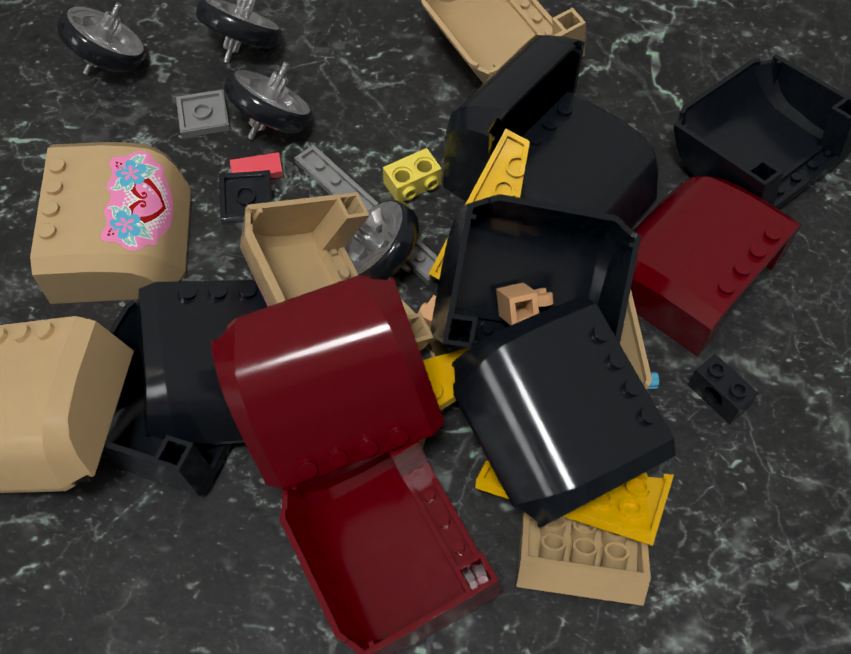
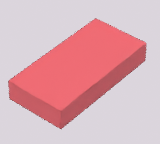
(258, 163)

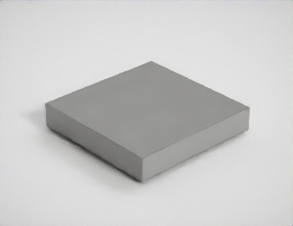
(202, 113)

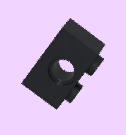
(722, 388)

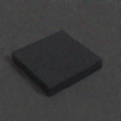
(240, 190)

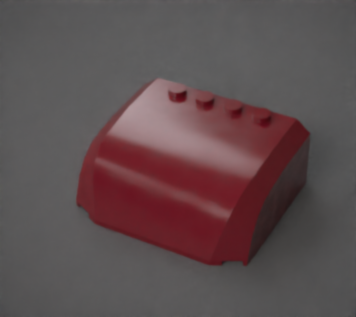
(703, 254)
(326, 380)
(385, 551)

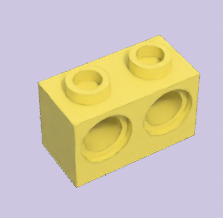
(412, 175)

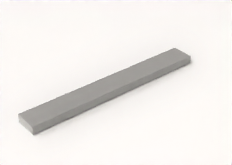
(336, 181)

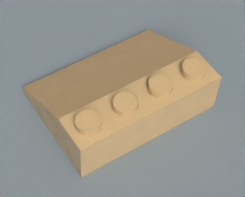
(582, 561)

